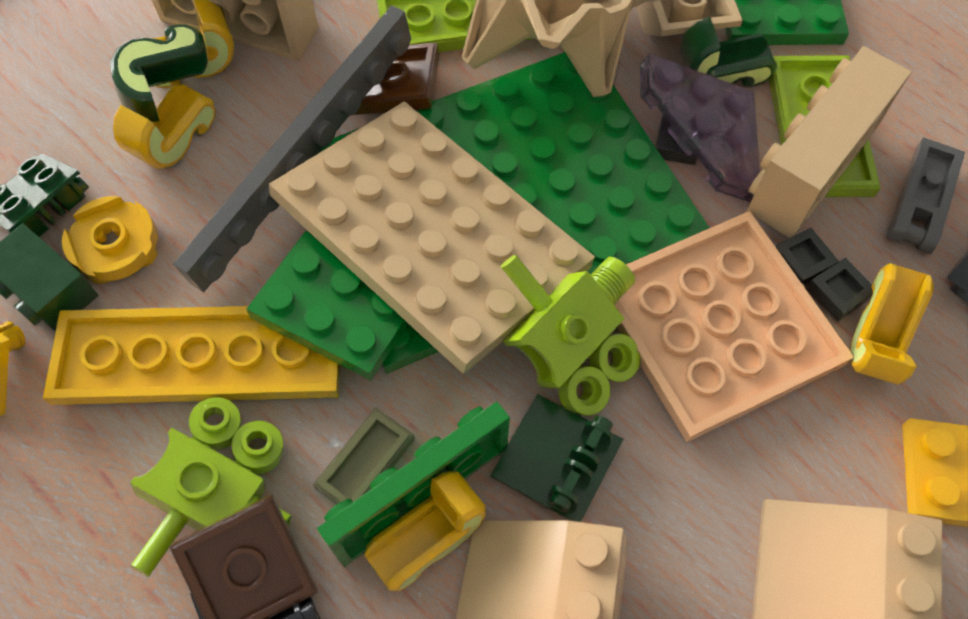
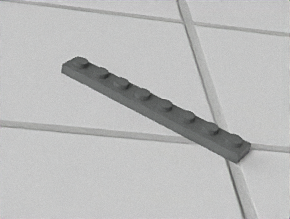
(307, 135)

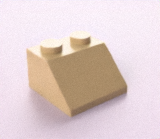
(677, 16)

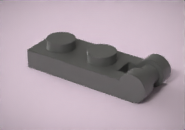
(926, 195)

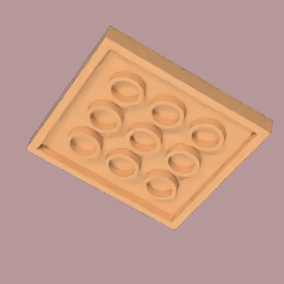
(725, 326)

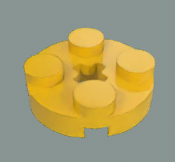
(117, 260)

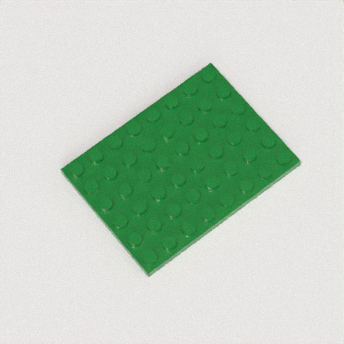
(569, 158)

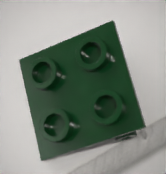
(35, 185)
(558, 458)

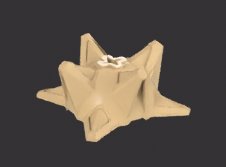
(585, 29)

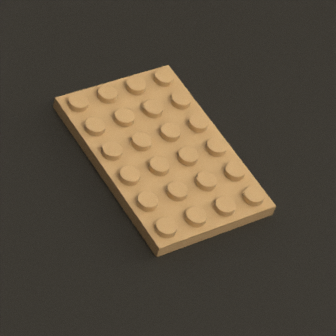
(428, 231)

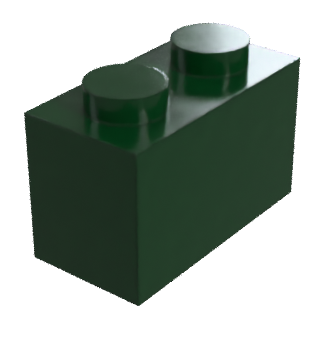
(40, 278)

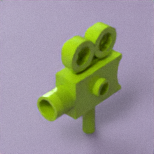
(573, 326)
(201, 484)

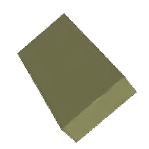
(367, 454)

